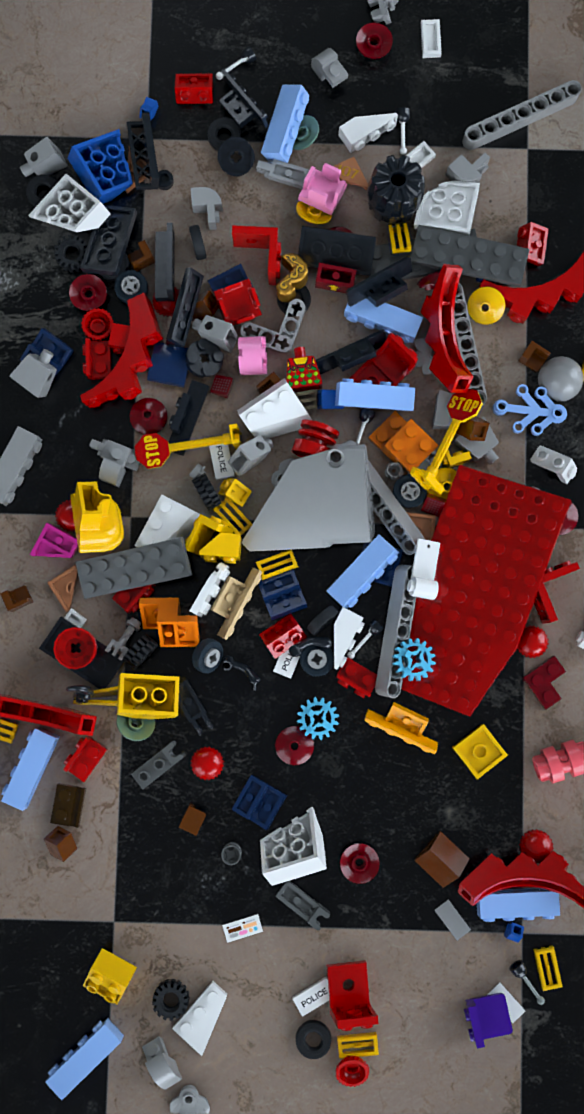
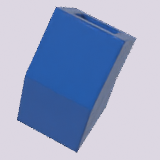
(150, 106)
(509, 932)

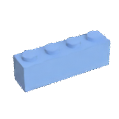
(285, 123)
(385, 317)
(375, 396)
(362, 572)
(30, 768)
(519, 903)
(84, 1058)

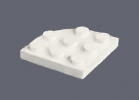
(449, 207)
(209, 590)

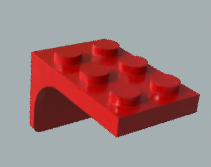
(391, 365)

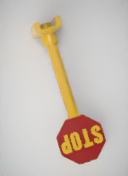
(461, 409)
(154, 450)

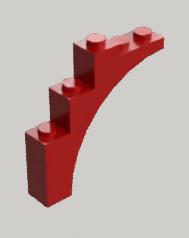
(543, 296)
(441, 336)
(135, 357)
(48, 715)
(522, 872)

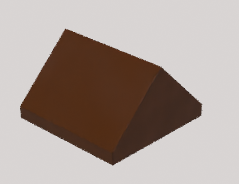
(442, 860)

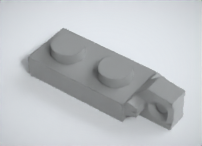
(283, 172)
(104, 447)

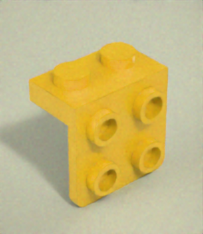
(203, 531)

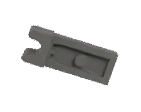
(157, 765)
(302, 904)

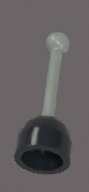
(519, 970)

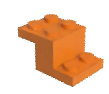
(403, 441)
(166, 617)

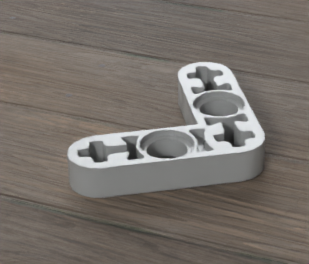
(283, 333)

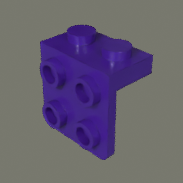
(487, 1018)

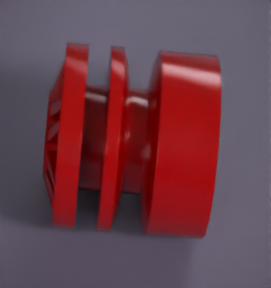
(316, 436)
(63, 648)

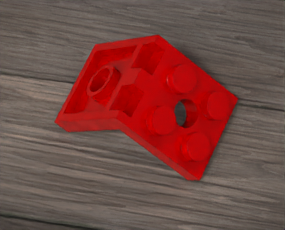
(264, 239)
(542, 601)
(350, 1006)

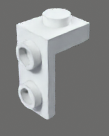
(555, 462)

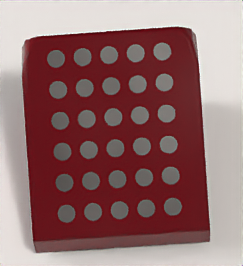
(222, 386)
(433, 504)

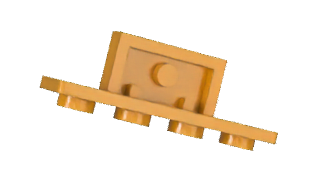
(403, 724)

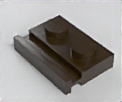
(68, 805)

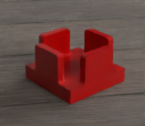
(238, 302)

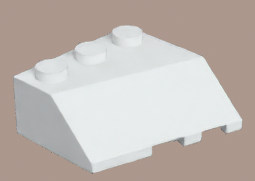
(70, 207)
(274, 412)
(167, 522)
(293, 850)

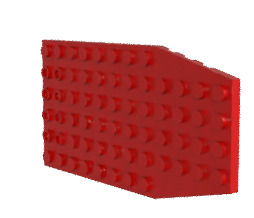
(488, 574)

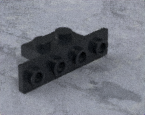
(239, 105)
(382, 285)
(353, 353)
(187, 413)

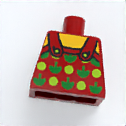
(303, 372)

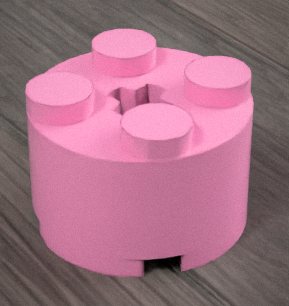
(252, 355)

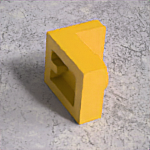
(458, 458)
(234, 491)

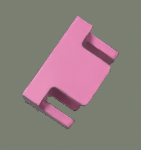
(323, 188)

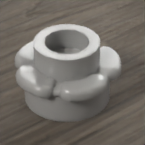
(398, 468)
(197, 471)

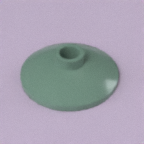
(307, 133)
(143, 730)

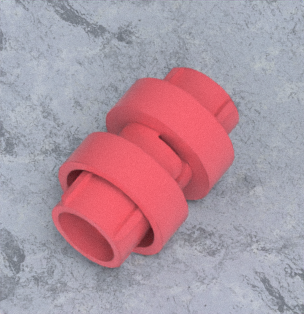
(554, 764)

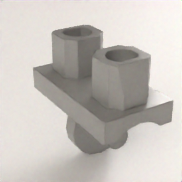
(382, 13)

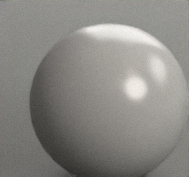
(561, 378)

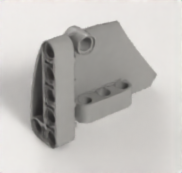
(317, 503)

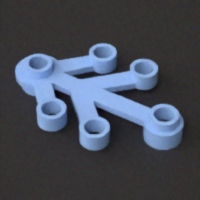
(533, 410)

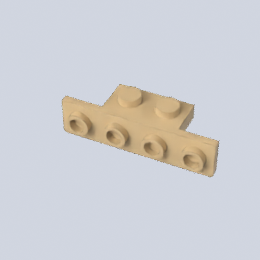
(232, 600)

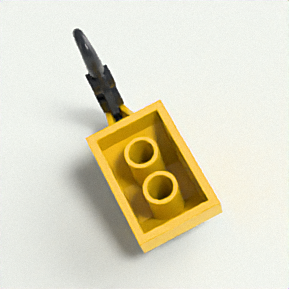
(138, 696)

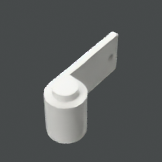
(424, 569)

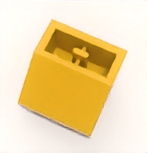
(223, 547)
(109, 976)

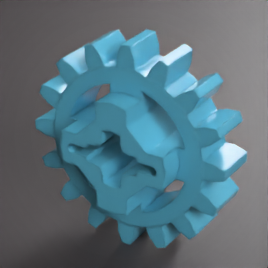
(421, 663)
(328, 726)

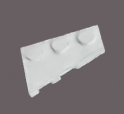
(200, 1018)

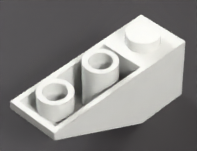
(364, 129)
(343, 633)

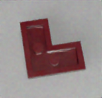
(540, 681)

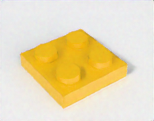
(480, 751)

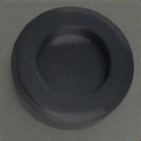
(165, 180)

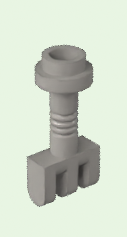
(133, 624)

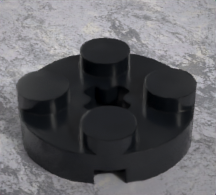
(227, 163)
(214, 355)

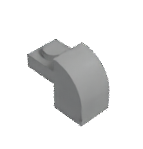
(328, 67)
(464, 171)
(207, 201)
(112, 466)
(159, 1064)

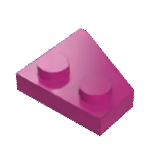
(55, 543)

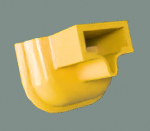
(96, 519)

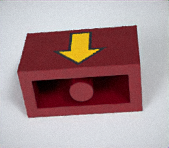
(334, 278)

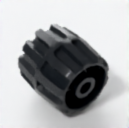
(396, 189)

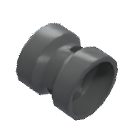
(231, 853)

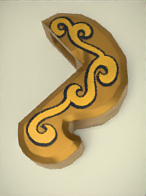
(294, 279)

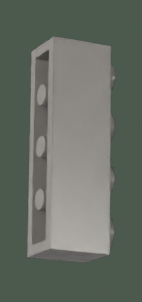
(15, 462)

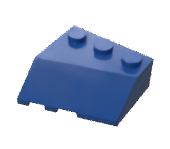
(102, 166)

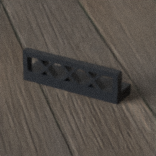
(149, 151)
(165, 265)
(184, 308)

